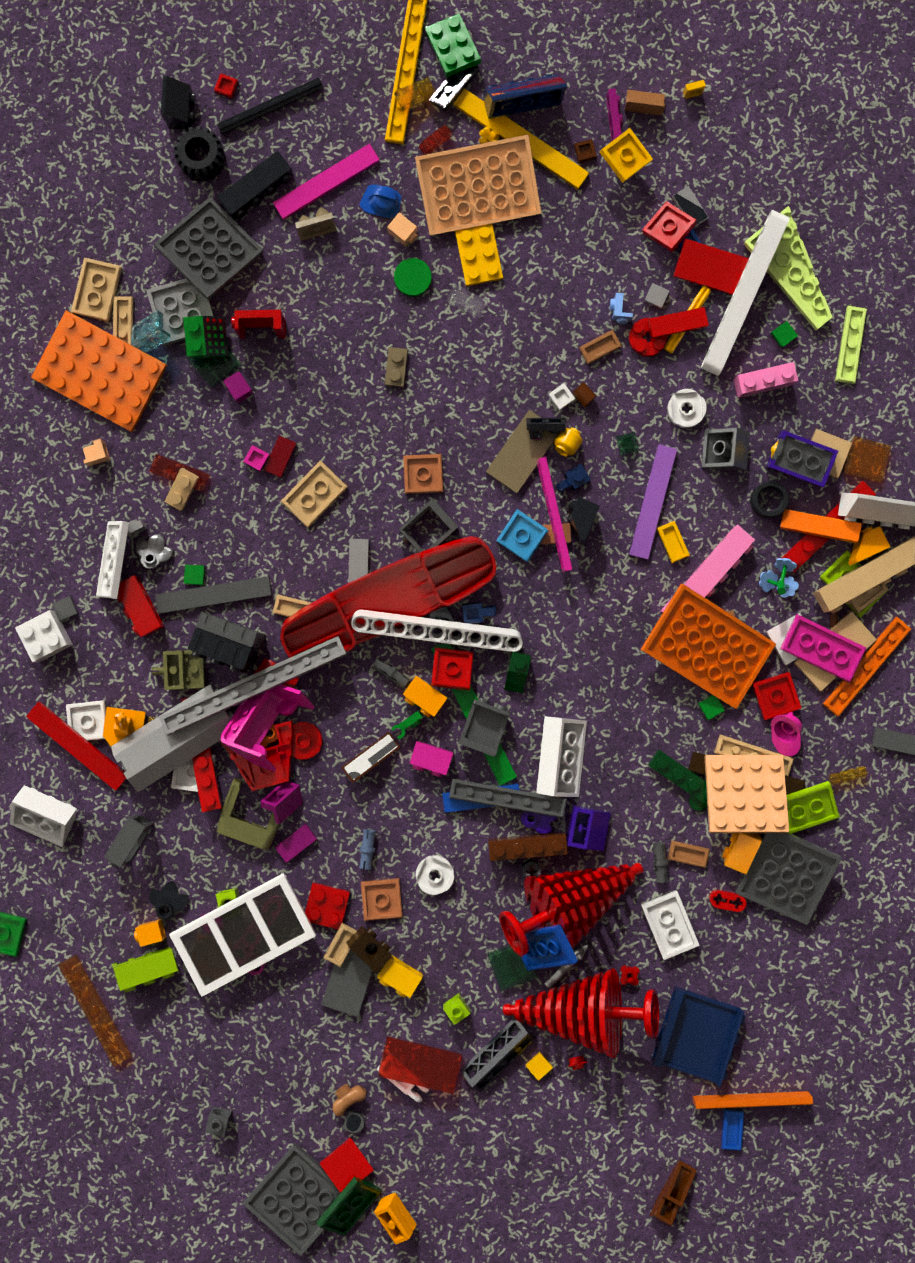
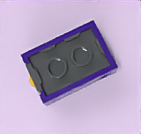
(802, 458)

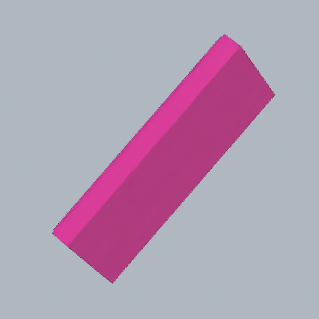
(823, 648)

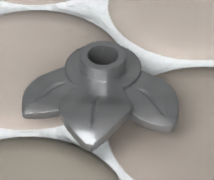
(153, 548)

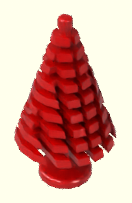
(569, 900)
(587, 1012)

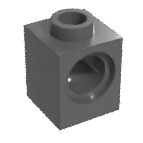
(218, 1121)

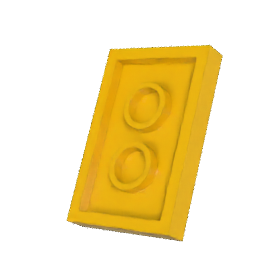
(479, 255)

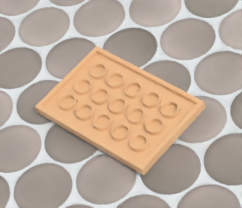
(478, 185)

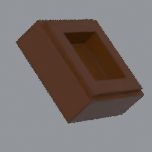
(585, 151)

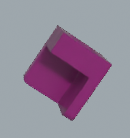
(238, 387)

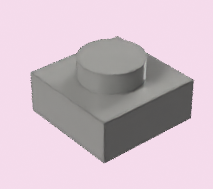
(135, 527)

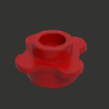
(629, 970)
(577, 1062)

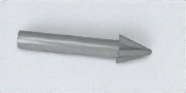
(579, 953)

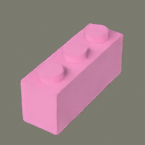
(765, 380)

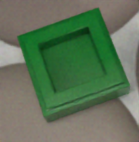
(784, 334)
(194, 574)
(711, 707)

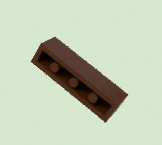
(527, 846)

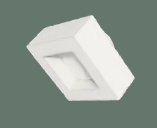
(561, 396)

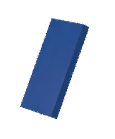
(548, 949)

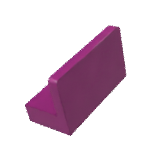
(283, 800)

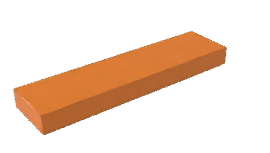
(821, 526)

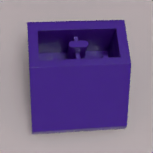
(588, 828)

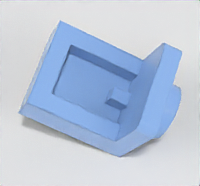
(616, 306)

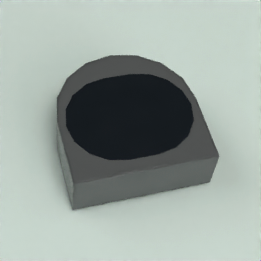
(354, 1121)

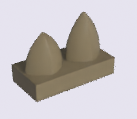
(315, 226)

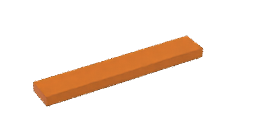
(869, 664)
(752, 1100)

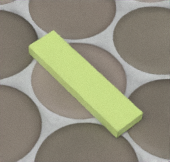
(850, 345)

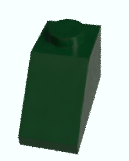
(517, 672)

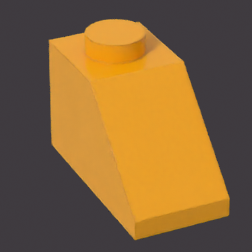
(869, 543)

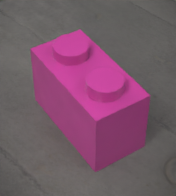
(431, 758)

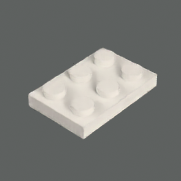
(670, 925)

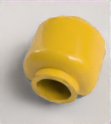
(568, 442)

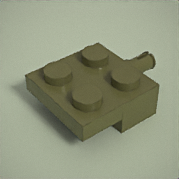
(182, 670)

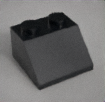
(177, 103)
(581, 517)

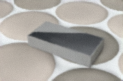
(688, 203)

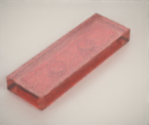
(169, 469)

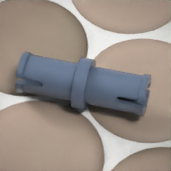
(367, 849)

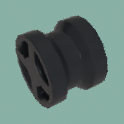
(531, 866)

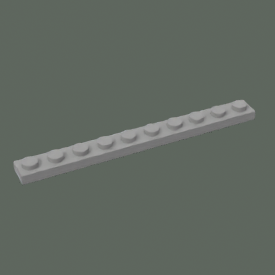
(252, 686)

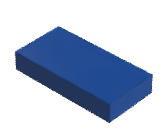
(732, 1129)

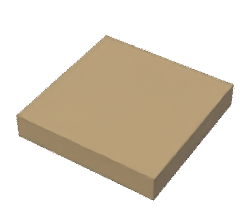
(836, 443)

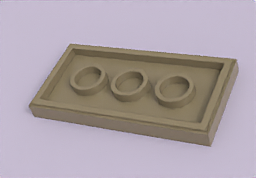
(519, 456)

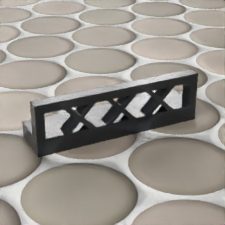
(500, 1060)

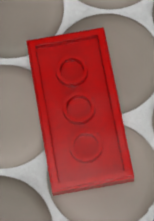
(709, 266)

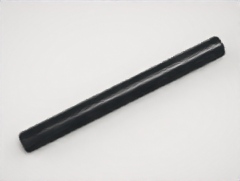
(270, 105)

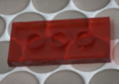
(419, 1065)

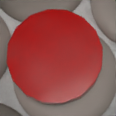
(305, 735)

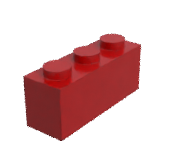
(139, 607)

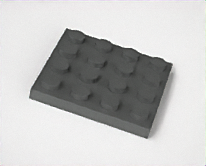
(208, 248)
(789, 875)
(293, 1198)

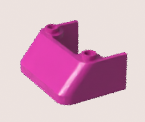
(256, 717)

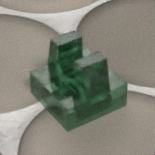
(627, 443)

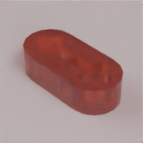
(435, 140)

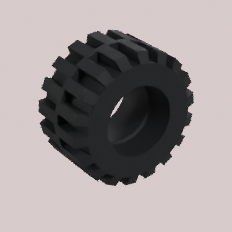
(193, 140)

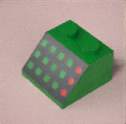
(205, 336)

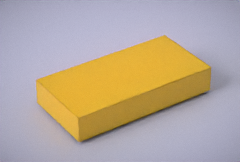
(673, 542)

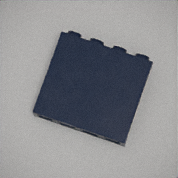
(698, 1035)

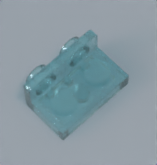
(149, 332)

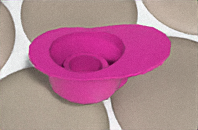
(786, 734)

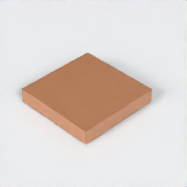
(423, 474)
(381, 899)

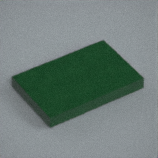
(349, 1206)

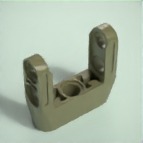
(240, 828)

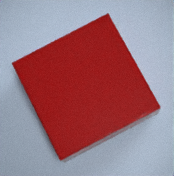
(226, 86)

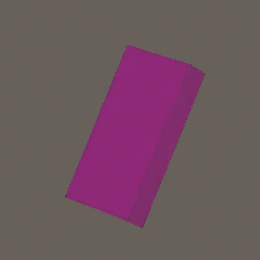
(296, 843)

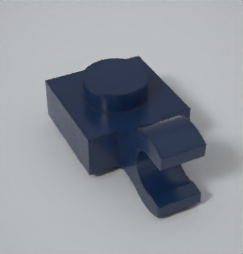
(575, 477)
(474, 612)

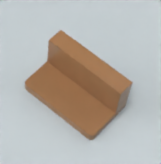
(644, 102)

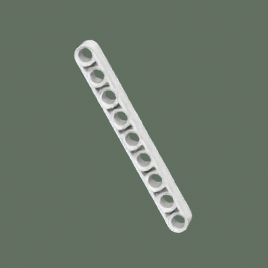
(745, 292)
(444, 637)

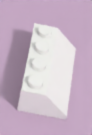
(877, 509)
(561, 757)

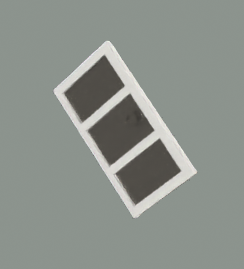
(242, 934)

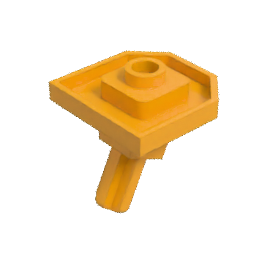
(121, 723)

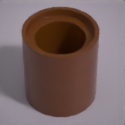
(584, 394)

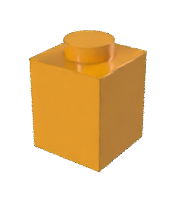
(150, 933)

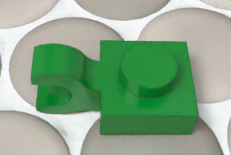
(412, 721)

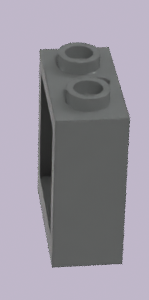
(440, 513)
(128, 840)

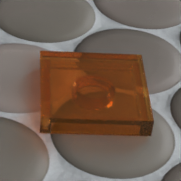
(867, 459)

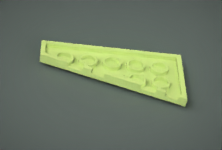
(794, 274)

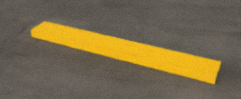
(406, 68)
(506, 128)

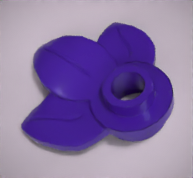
(540, 822)

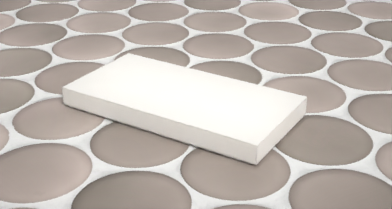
(112, 559)

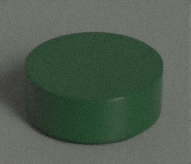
(696, 804)

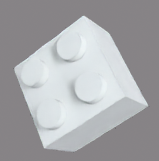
(43, 636)

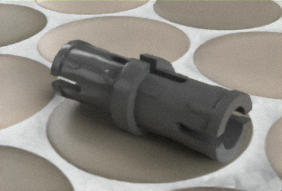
(390, 673)
(660, 862)

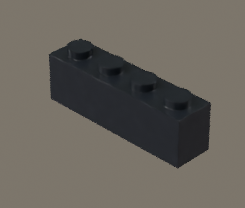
(256, 185)

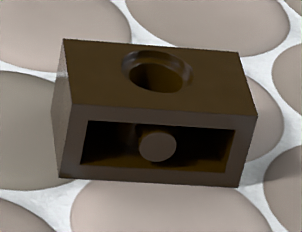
(378, 956)

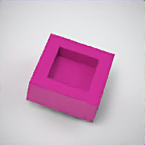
(256, 458)

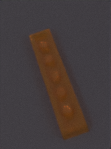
(95, 1010)

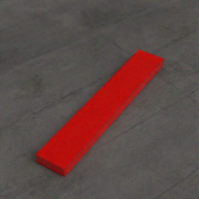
(76, 745)

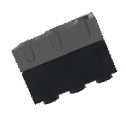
(226, 643)

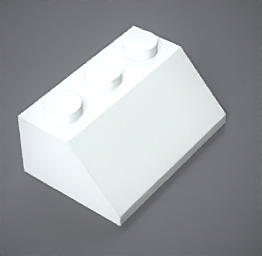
(42, 815)

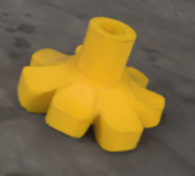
(488, 135)

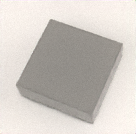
(656, 296)

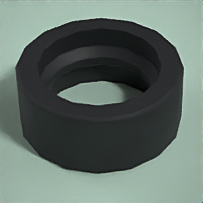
(784, 499)

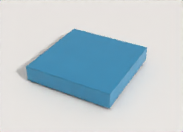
(522, 535)

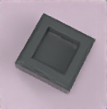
(65, 608)

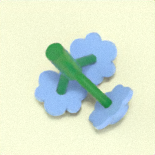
(785, 586)

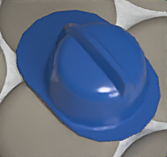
(381, 201)

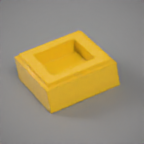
(694, 89)
(539, 1066)

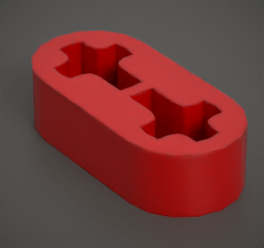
(728, 896)

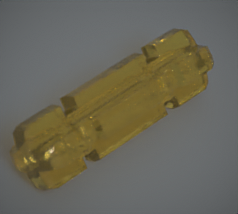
(847, 775)

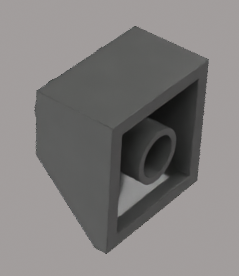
(726, 449)

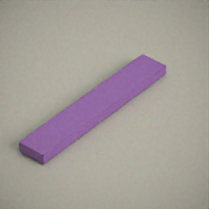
(652, 502)

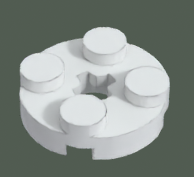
(694, 416)
(440, 884)

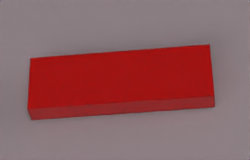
(678, 322)

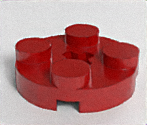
(640, 345)

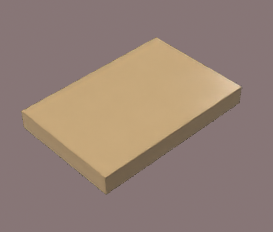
(96, 289)
(314, 494)

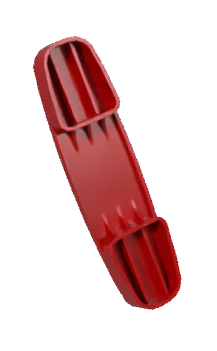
(403, 587)

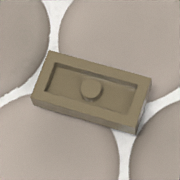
(396, 367)

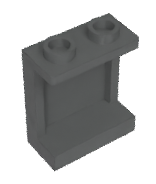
(484, 726)

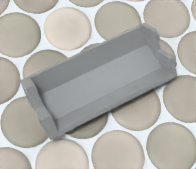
(152, 754)

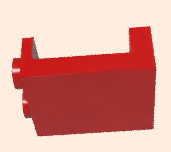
(259, 318)

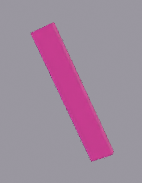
(326, 181)
(554, 515)

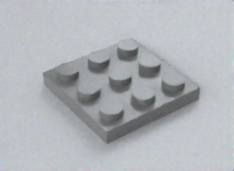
(175, 302)

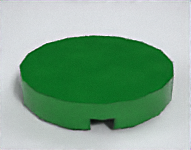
(412, 277)

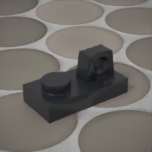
(537, 425)

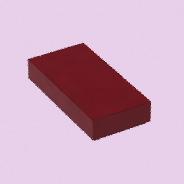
(280, 456)

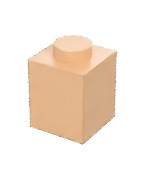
(402, 230)

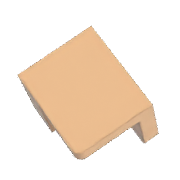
(96, 453)

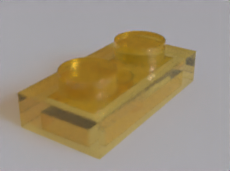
(414, 94)

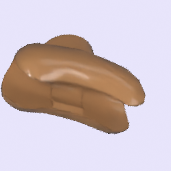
(346, 1097)

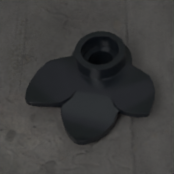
(168, 897)

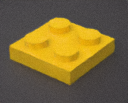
(626, 155)

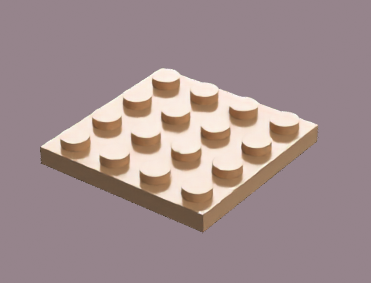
(746, 794)

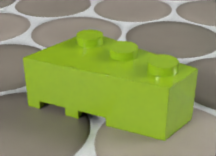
(145, 969)

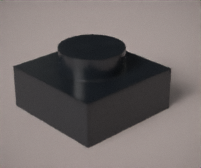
(442, 613)

